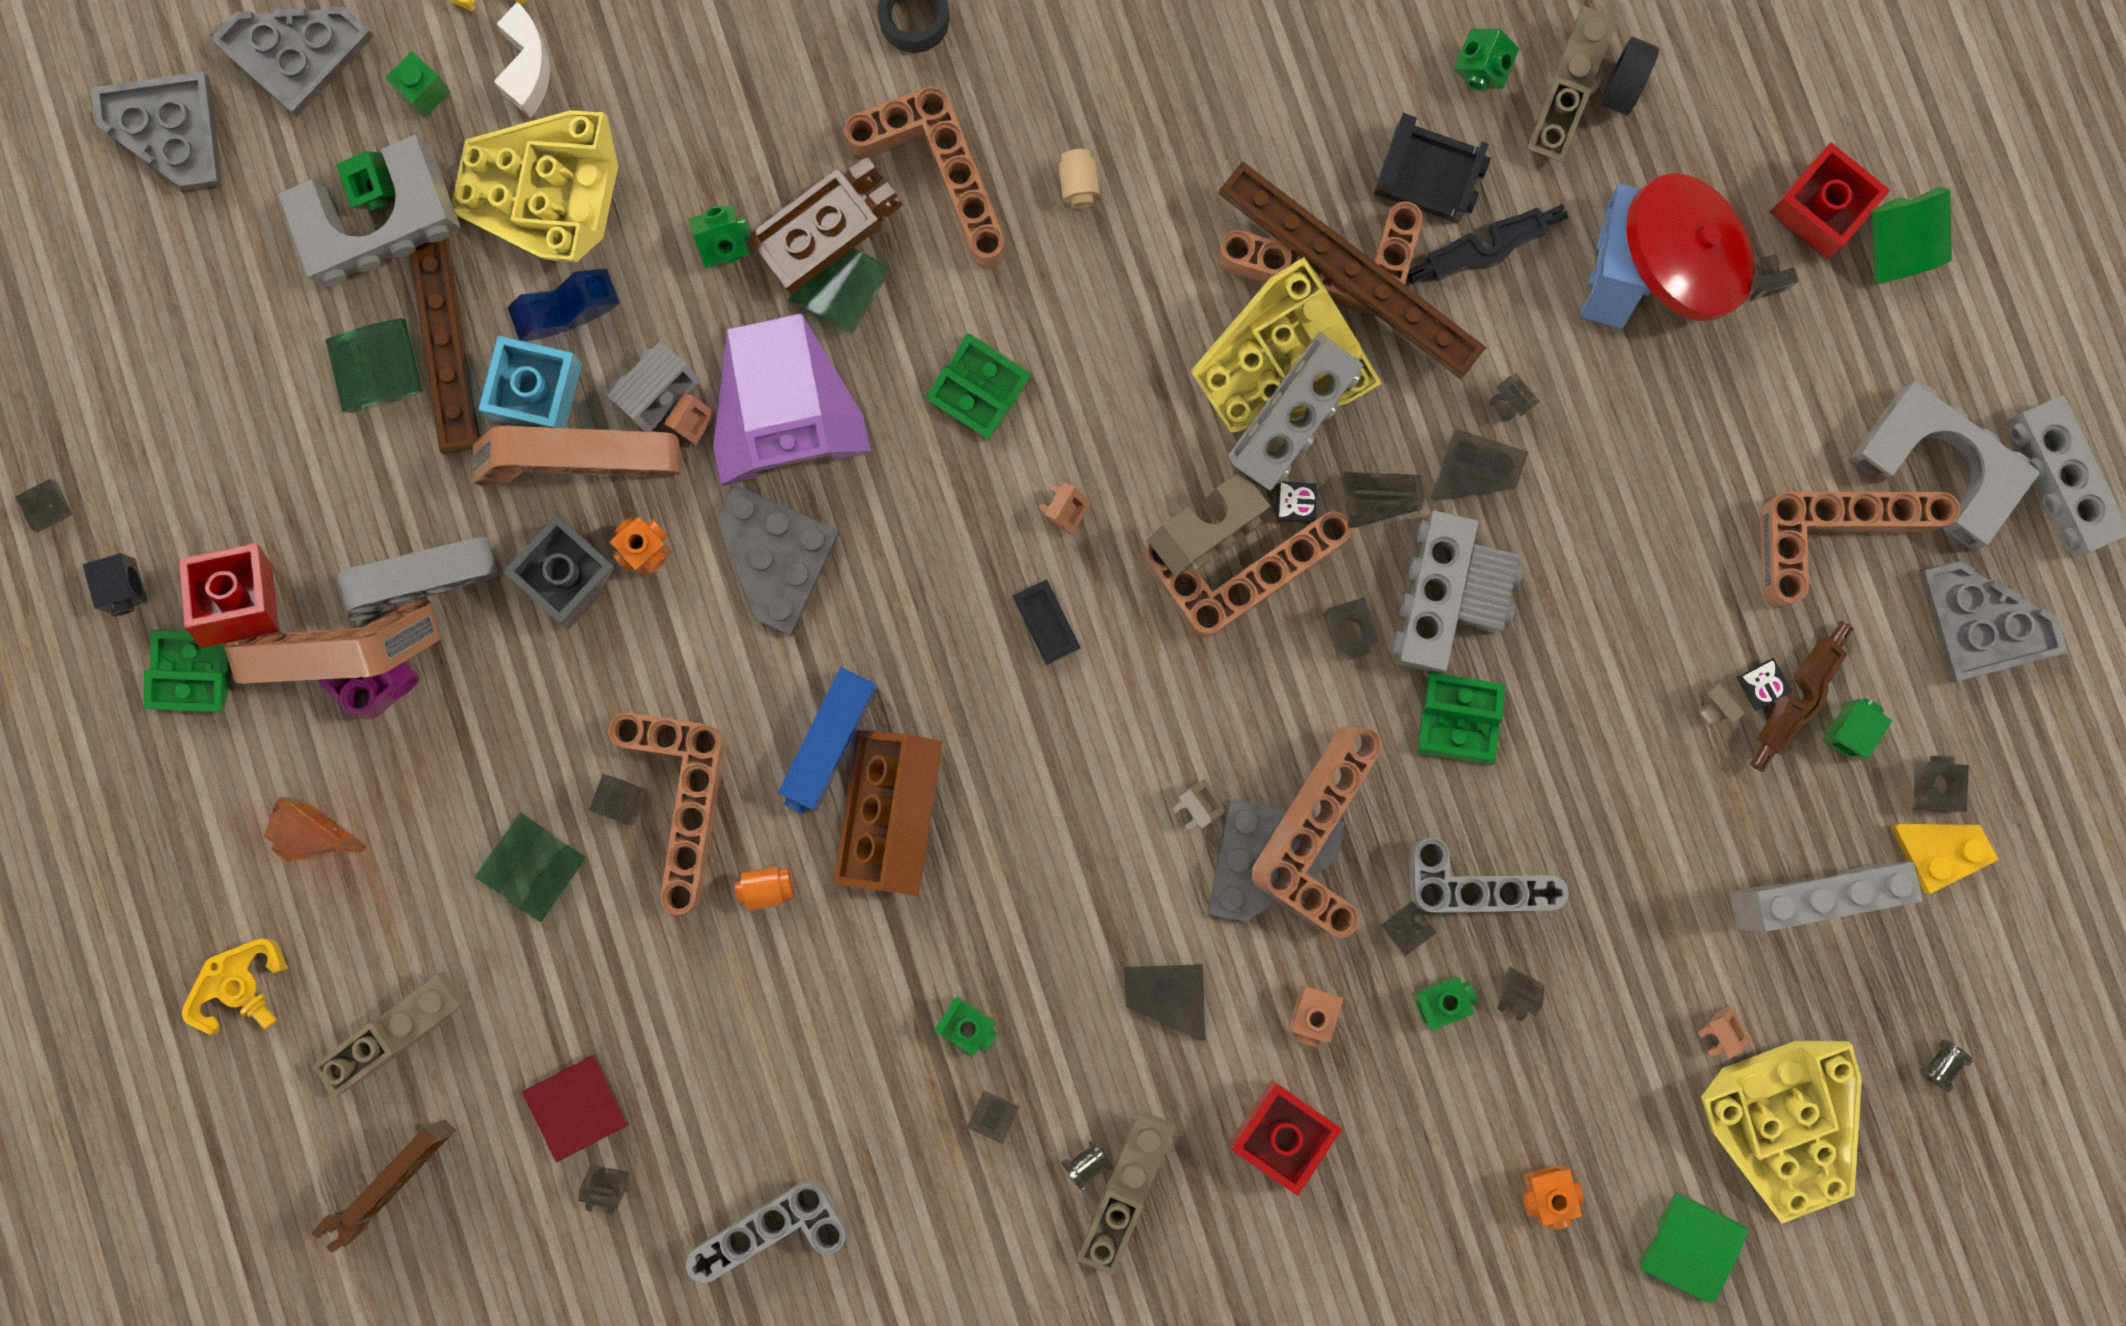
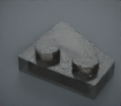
(1477, 467)
(1380, 496)
(1168, 995)

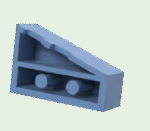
(1616, 280)

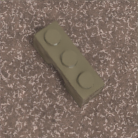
(1188, 540)

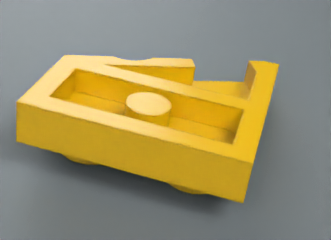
(1943, 851)

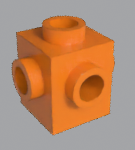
(650, 555)
(1542, 1187)

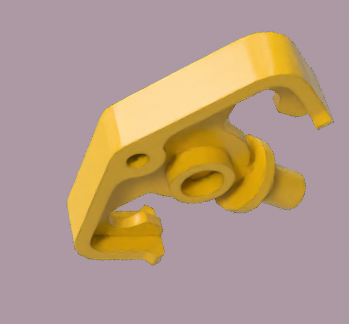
(229, 980)

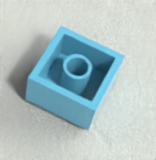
(530, 384)

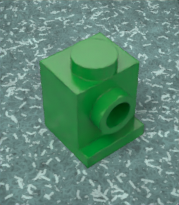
(367, 181)
(1430, 1002)
(956, 1015)

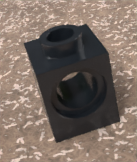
(115, 584)

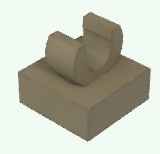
(1722, 702)
(1202, 805)

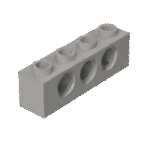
(1296, 389)
(2087, 484)
(1458, 537)

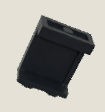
(1432, 171)

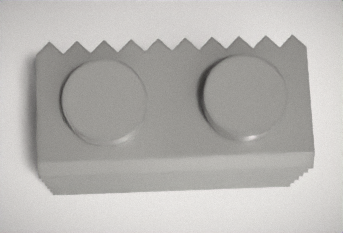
(653, 387)
(1489, 589)

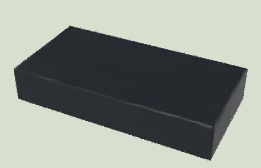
(1046, 622)

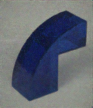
(572, 304)

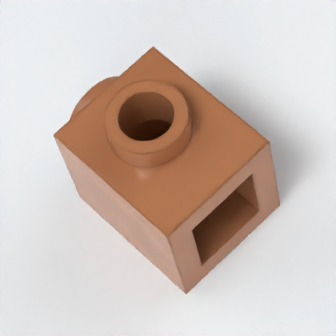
(1315, 1016)

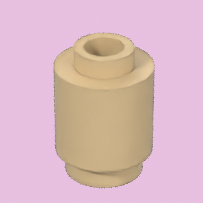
(1079, 178)

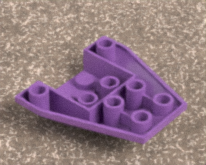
(781, 402)

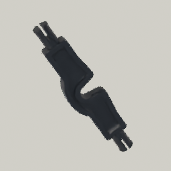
(1469, 252)

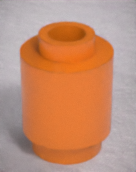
(764, 888)

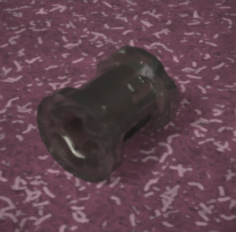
(1946, 1065)
(1087, 1165)

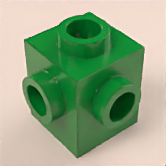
(1486, 59)
(720, 235)

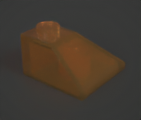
(307, 833)

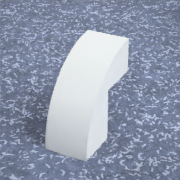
(528, 74)

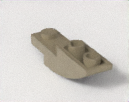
(1571, 83)
(389, 1035)
(1126, 1192)

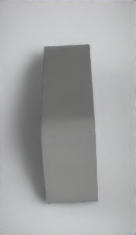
(413, 576)
(1487, 886)
(763, 1236)

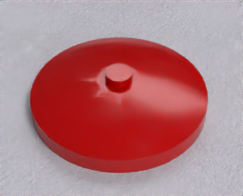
(1690, 247)

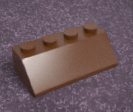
(888, 812)

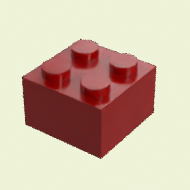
(1829, 201)
(228, 595)
(1284, 1137)

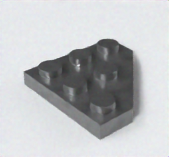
(293, 49)
(165, 124)
(775, 555)
(1986, 623)
(1243, 840)

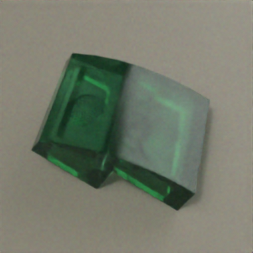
(842, 290)
(373, 365)
(530, 866)

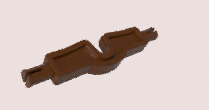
(1813, 679)

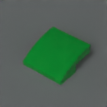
(1912, 235)
(979, 386)
(185, 674)
(1461, 719)
(1694, 1248)

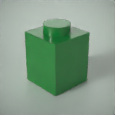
(418, 84)
(1858, 729)

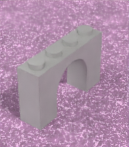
(419, 216)
(1996, 473)
(1822, 899)

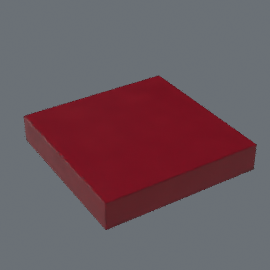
(575, 1108)

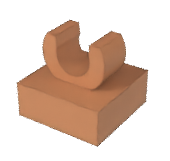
(689, 418)
(1066, 507)
(1729, 1032)

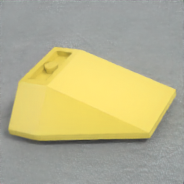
(541, 183)
(1268, 340)
(1791, 1123)

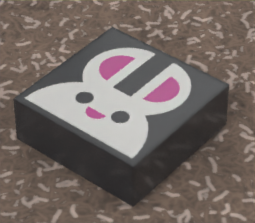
(1296, 502)
(1764, 684)

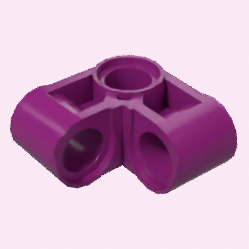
(382, 689)

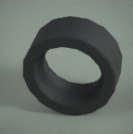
(918, 41)
(1630, 76)

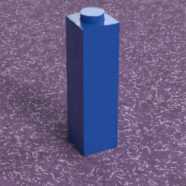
(827, 741)

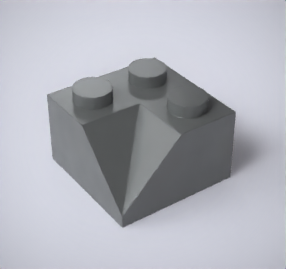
(561, 571)

